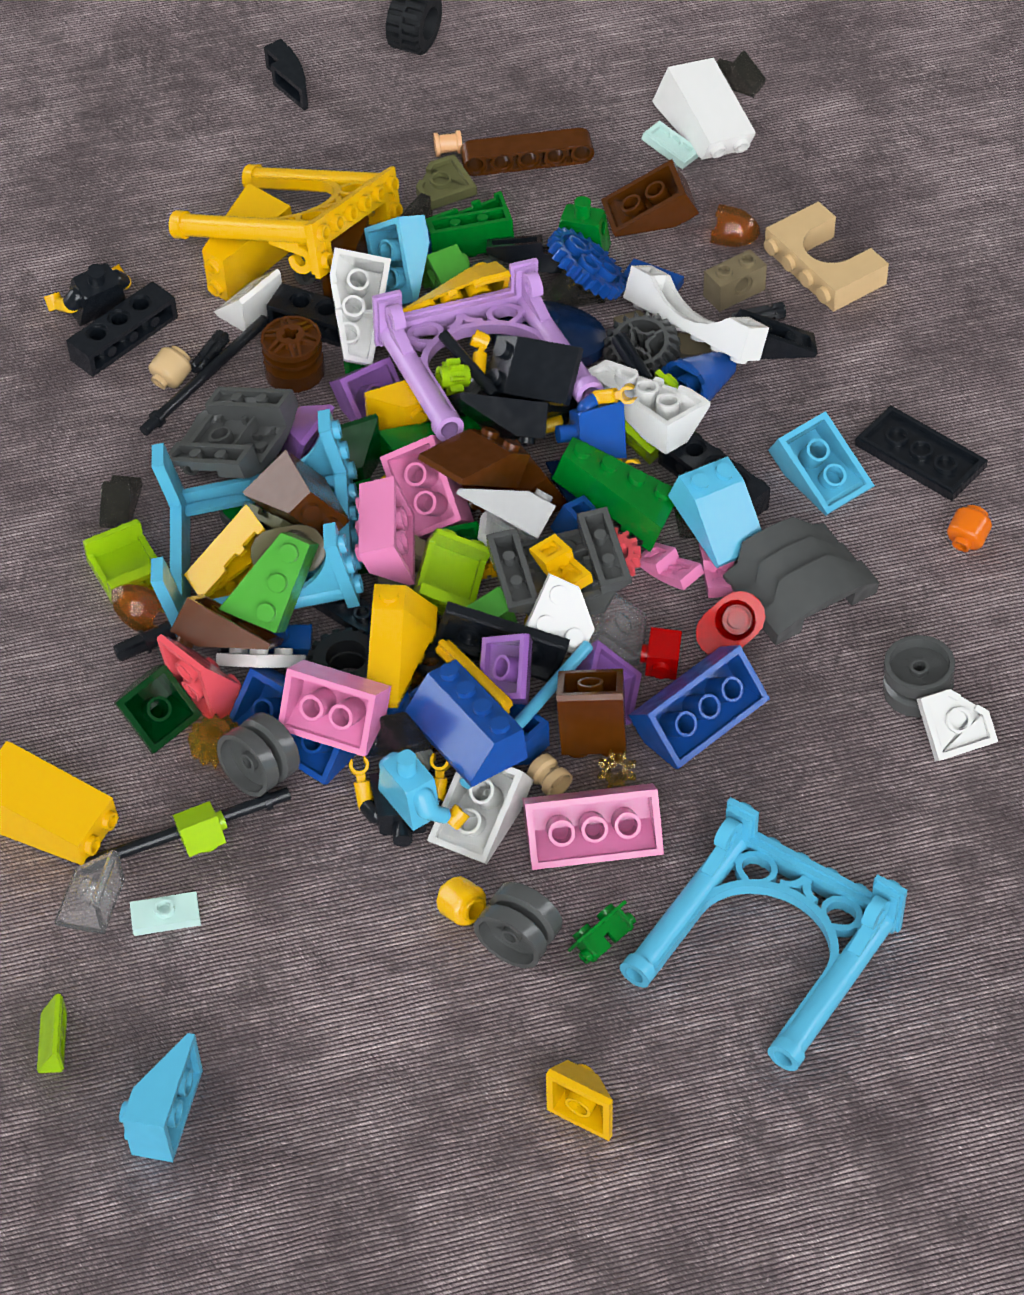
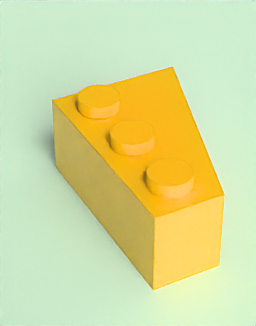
(226, 558)

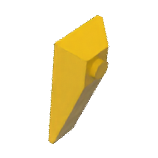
(471, 282)
(399, 636)

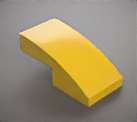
(557, 559)

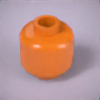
(969, 528)

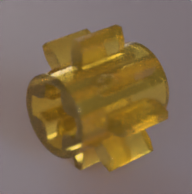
(611, 762)

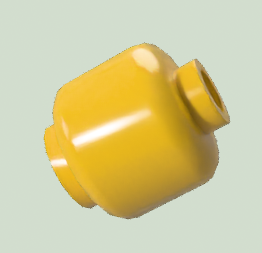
(461, 900)

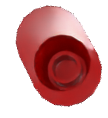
(730, 622)

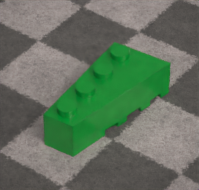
(630, 495)

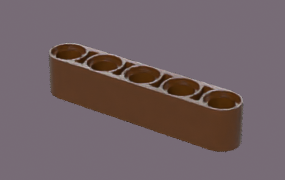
(527, 151)

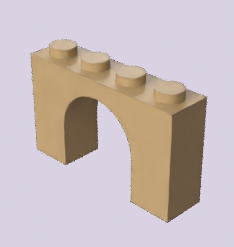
(831, 282)

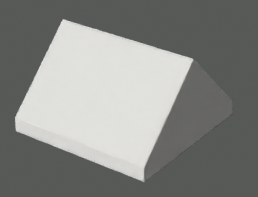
(250, 301)

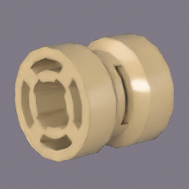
(549, 775)

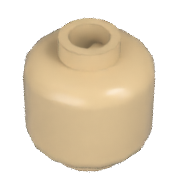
(170, 367)

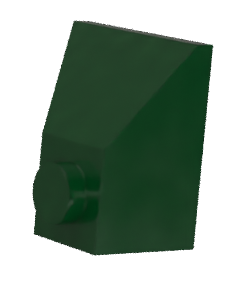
(363, 444)
(157, 707)

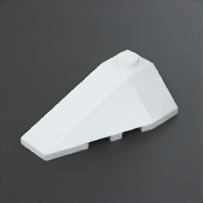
(353, 283)
(661, 412)

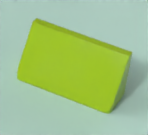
(52, 1036)

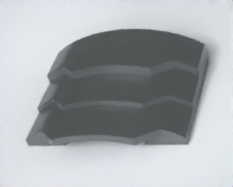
(237, 431)
(592, 545)
(796, 573)

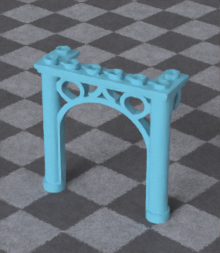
(741, 844)

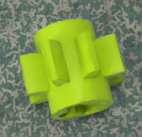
(453, 376)

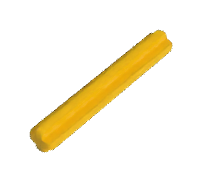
(450, 652)

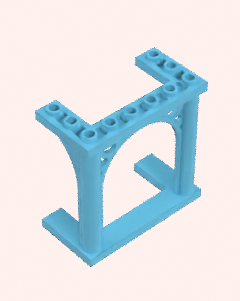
(330, 582)

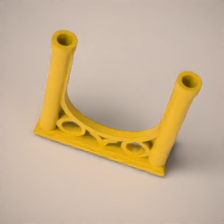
(309, 231)

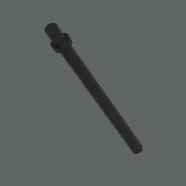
(158, 418)
(266, 801)

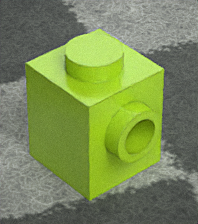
(200, 828)

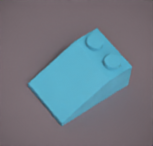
(407, 245)
(821, 464)
(716, 509)
(162, 1101)

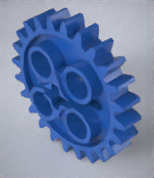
(587, 263)

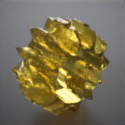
(205, 737)

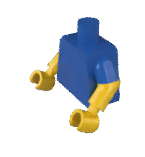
(600, 422)

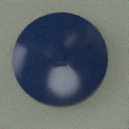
(577, 327)

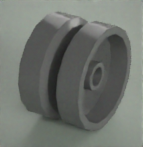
(916, 669)
(258, 754)
(518, 925)

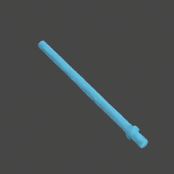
(548, 690)

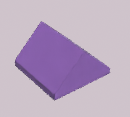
(508, 664)

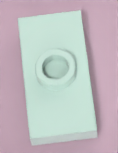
(670, 144)
(165, 913)

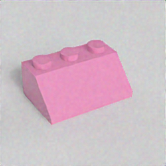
(426, 489)
(385, 531)
(333, 706)

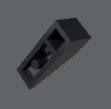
(783, 339)

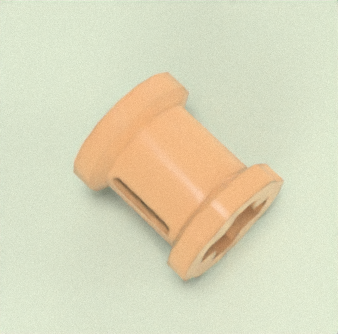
(447, 143)

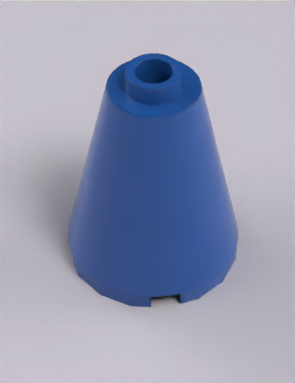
(702, 372)

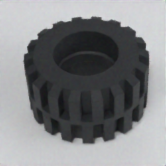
(413, 24)
(342, 651)

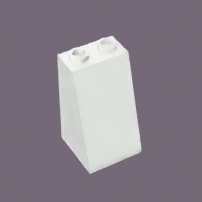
(704, 109)

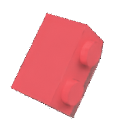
(200, 678)

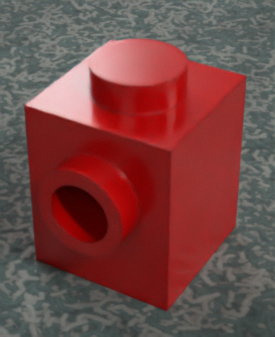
(662, 653)

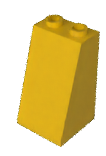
(234, 262)
(51, 807)

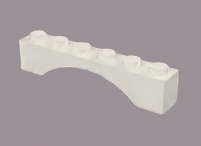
(656, 293)

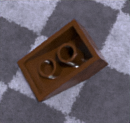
(651, 202)
(478, 459)
(206, 626)

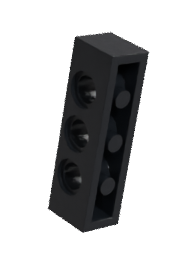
(299, 302)
(122, 328)
(698, 453)

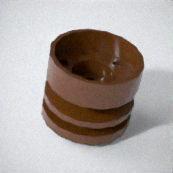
(292, 353)

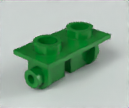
(592, 940)

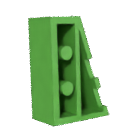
(443, 266)
(273, 584)

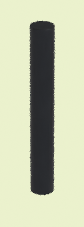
(476, 373)

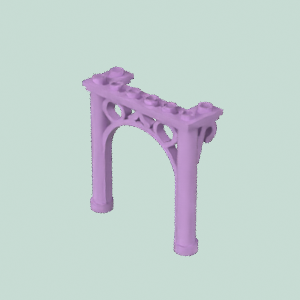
(461, 318)

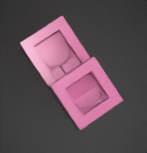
(667, 567)
(713, 576)

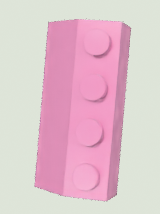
(593, 826)

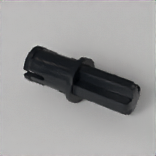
(142, 642)

